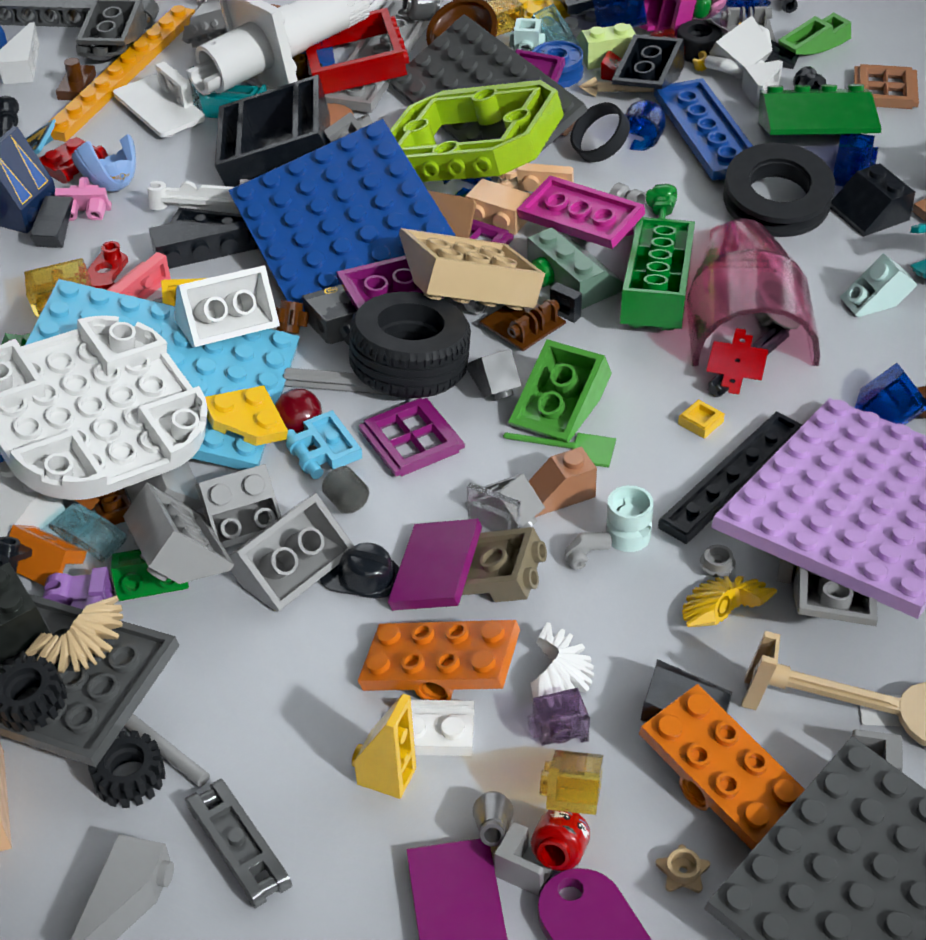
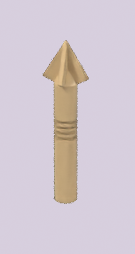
(593, 86)

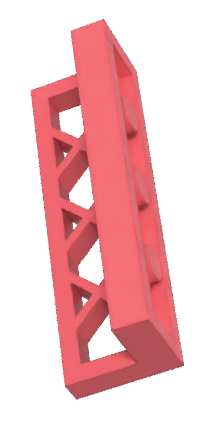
(144, 278)

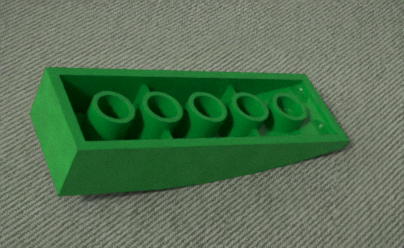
(657, 274)

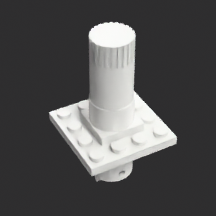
(266, 38)

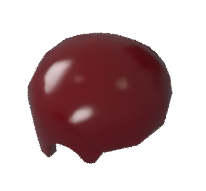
(296, 407)

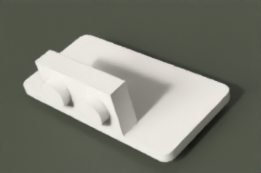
(162, 101)

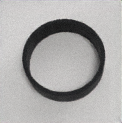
(612, 145)

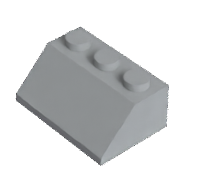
(290, 553)

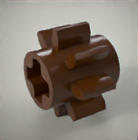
(291, 316)

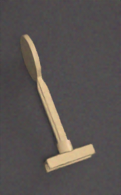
(766, 671)

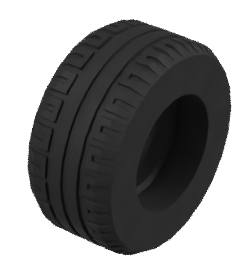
(409, 344)

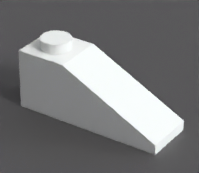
(20, 56)

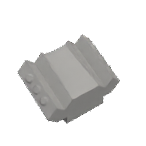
(205, 24)

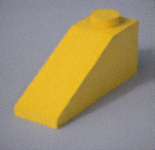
(388, 753)

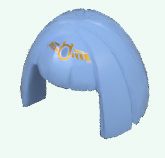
(110, 173)

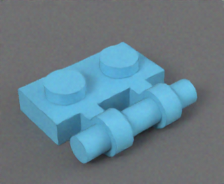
(332, 442)

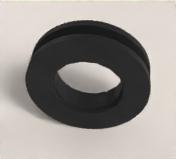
(786, 162)

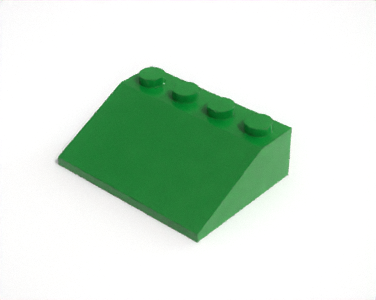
(818, 110)

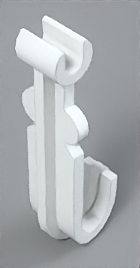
(188, 196)

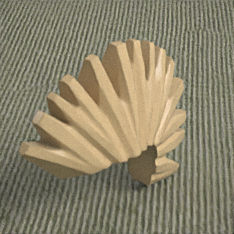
(82, 638)

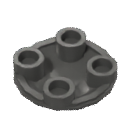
(100, 52)

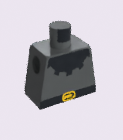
(330, 313)

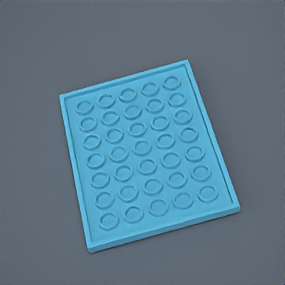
(214, 367)

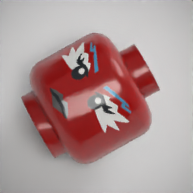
(560, 839)

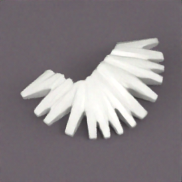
(567, 667)

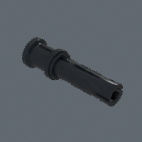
(8, 113)

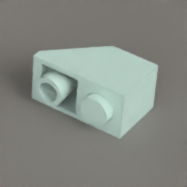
(878, 288)

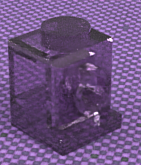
(559, 718)

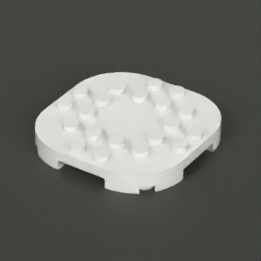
(96, 409)

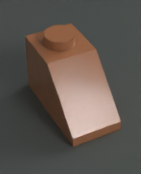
(565, 480)

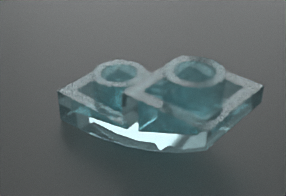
(89, 530)

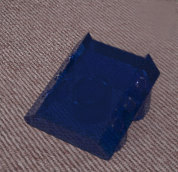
(613, 12)

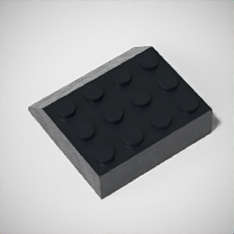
(270, 129)

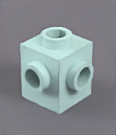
(526, 34)

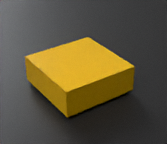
(701, 418)

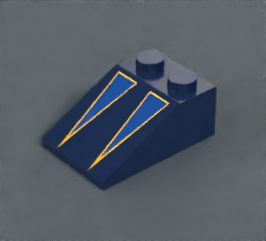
(22, 182)

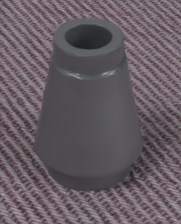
(492, 816)

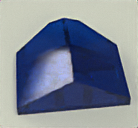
(892, 397)

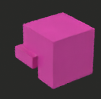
(667, 14)

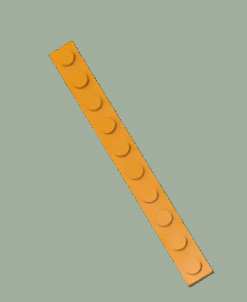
(120, 72)

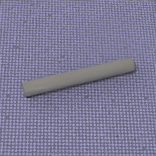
(170, 752)

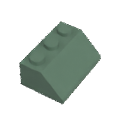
(574, 266)

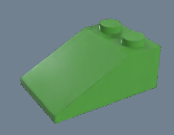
(561, 391)

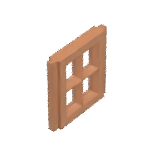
(908, 87)

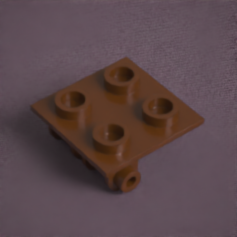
(525, 326)

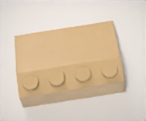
(471, 270)

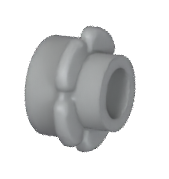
(717, 561)

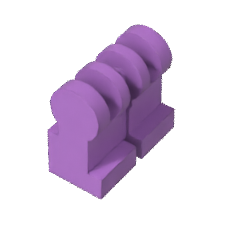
(81, 589)

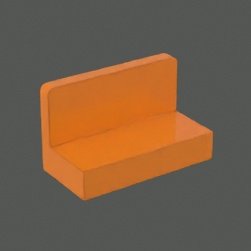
(48, 553)

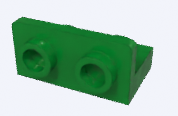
(134, 580)

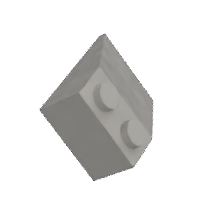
(829, 600)

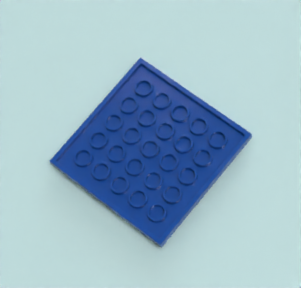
(336, 210)

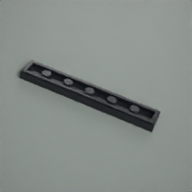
(726, 479)

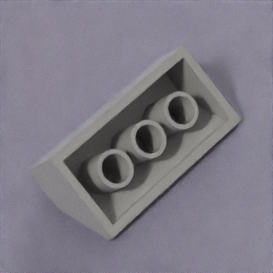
(174, 538)

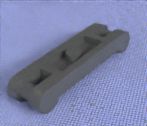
(238, 842)

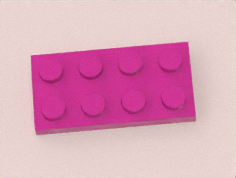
(581, 211)

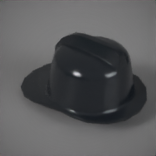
(363, 572)

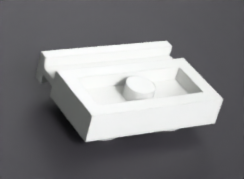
(443, 727)

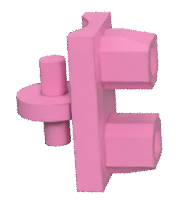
(86, 198)

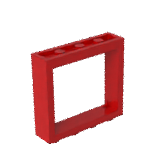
(364, 69)

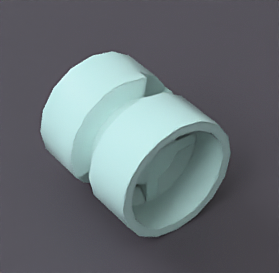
(629, 518)

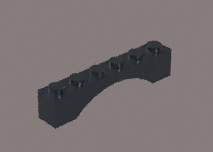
(197, 243)

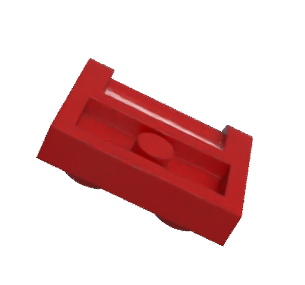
(60, 163)

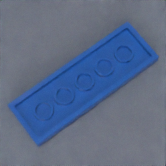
(703, 124)

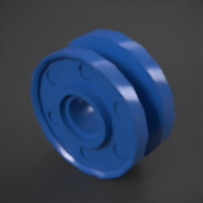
(573, 54)

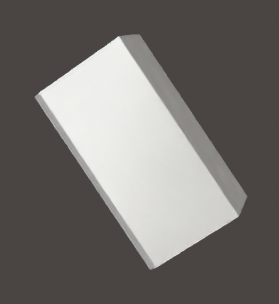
(225, 306)

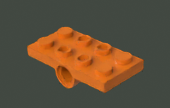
(440, 657)
(721, 765)

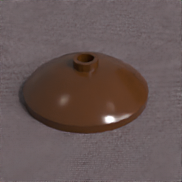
(476, 10)

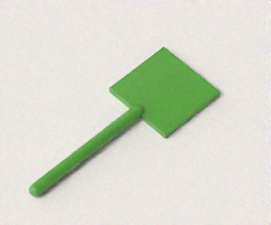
(597, 447)

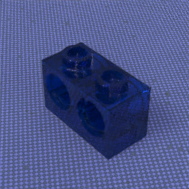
(853, 154)

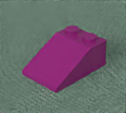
(377, 279)

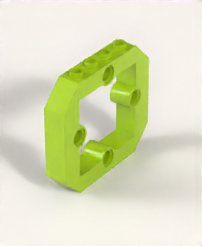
(529, 116)

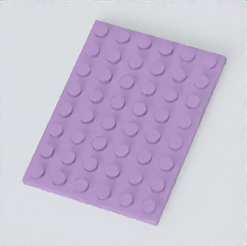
(843, 505)

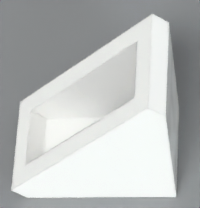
(758, 77)

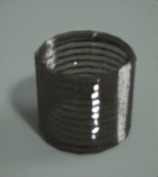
(345, 489)

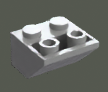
(239, 504)

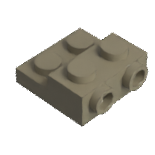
(506, 564)

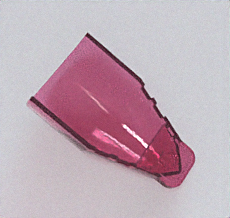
(746, 275)

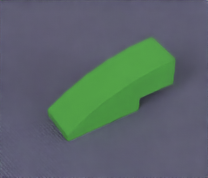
(817, 35)

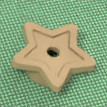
(685, 859)

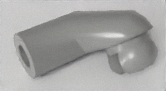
(577, 551)

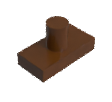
(75, 79)

